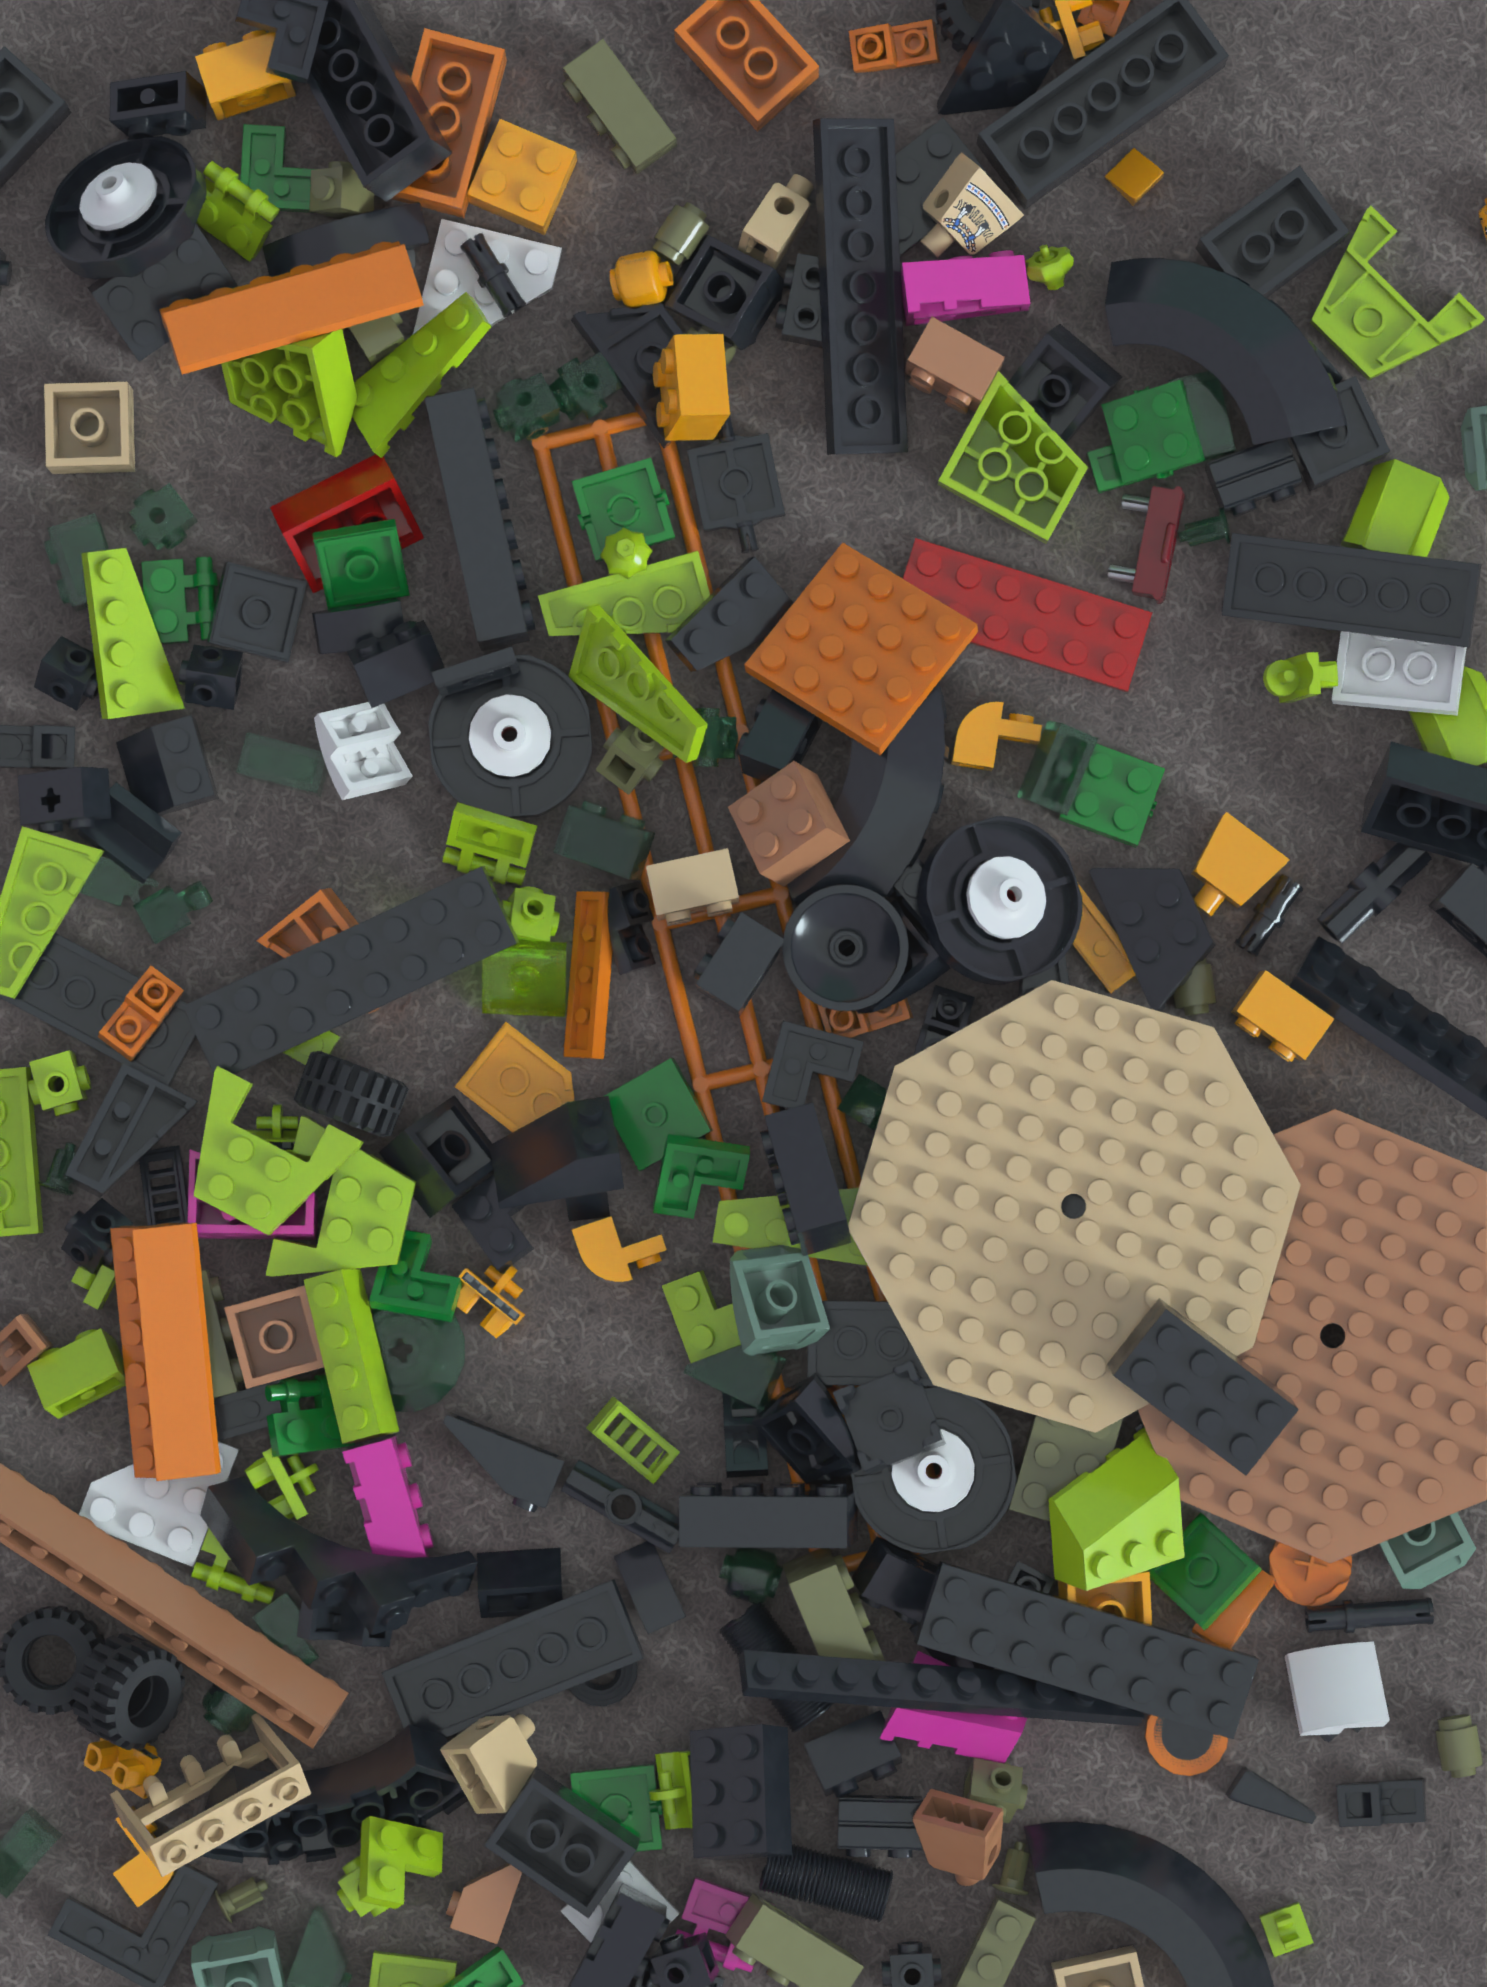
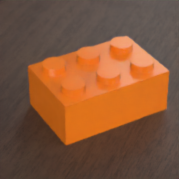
(747, 56)

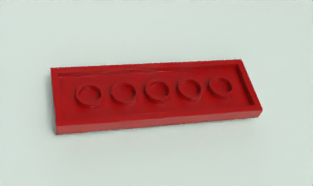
(1034, 615)

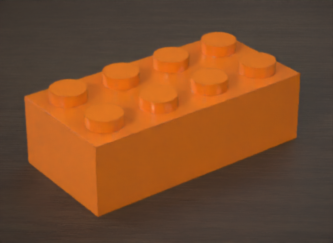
(460, 89)

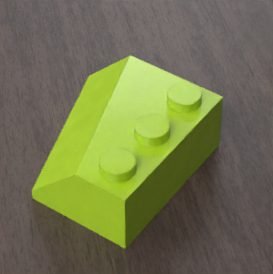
(300, 386)
(1014, 464)
(1117, 1518)

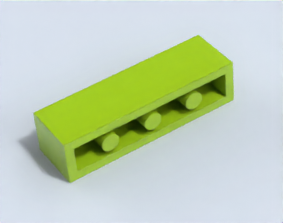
(351, 1355)

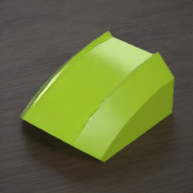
(1398, 510)
(1462, 735)

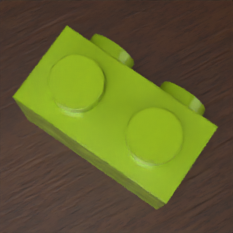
(78, 1372)

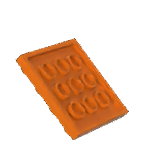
(861, 648)

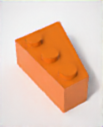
(309, 924)

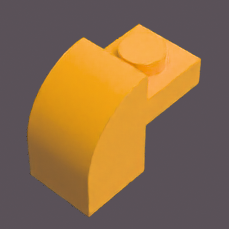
(980, 730)
(604, 1253)
(139, 1874)

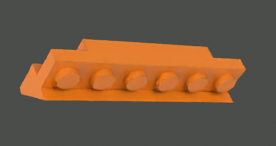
(291, 306)
(165, 1351)

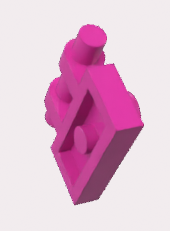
(715, 1908)

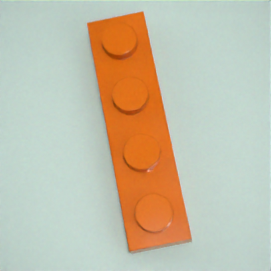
(589, 978)

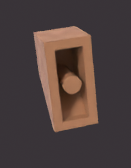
(485, 1903)

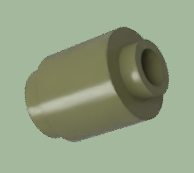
(680, 233)
(1197, 991)
(1458, 1745)

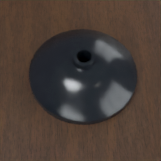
(814, 941)

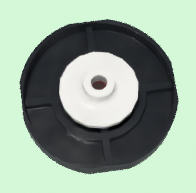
(125, 207)
(521, 775)
(999, 900)
(959, 1502)

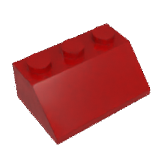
(349, 498)

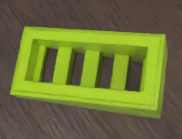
(604, 1419)

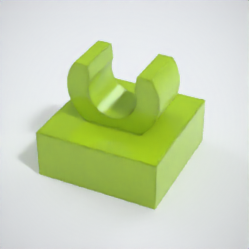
(98, 1284)
(1286, 1929)

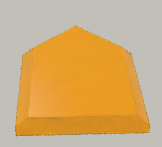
(516, 1080)

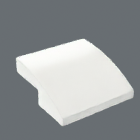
(361, 749)
(1336, 1688)

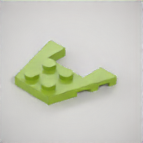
(1371, 319)
(253, 1176)
(361, 1217)

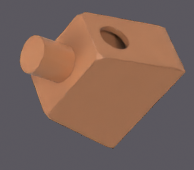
(959, 1835)

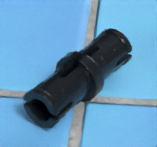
(493, 275)
(1269, 915)

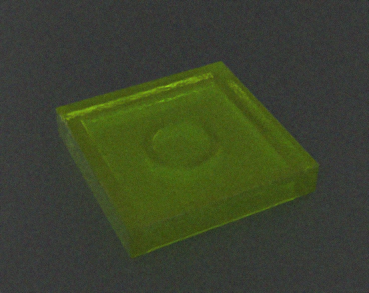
(526, 980)

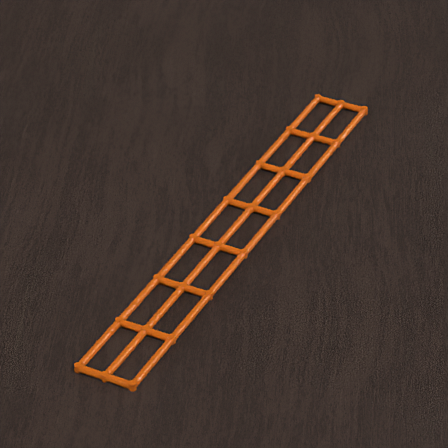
(779, 895)

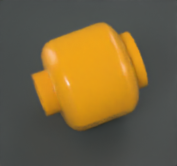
(640, 279)

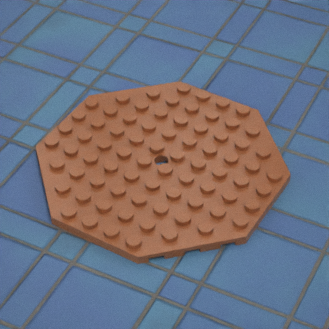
(1398, 1412)

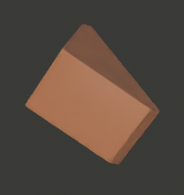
(20, 1345)

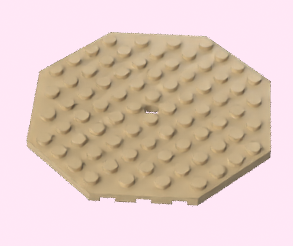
(1052, 1104)

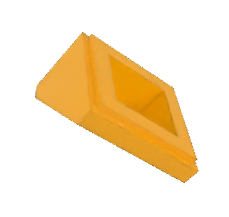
(1134, 176)

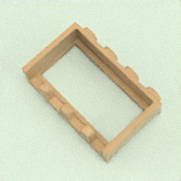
(223, 1819)

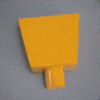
(1234, 865)

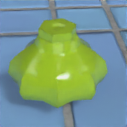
(1049, 266)
(626, 553)

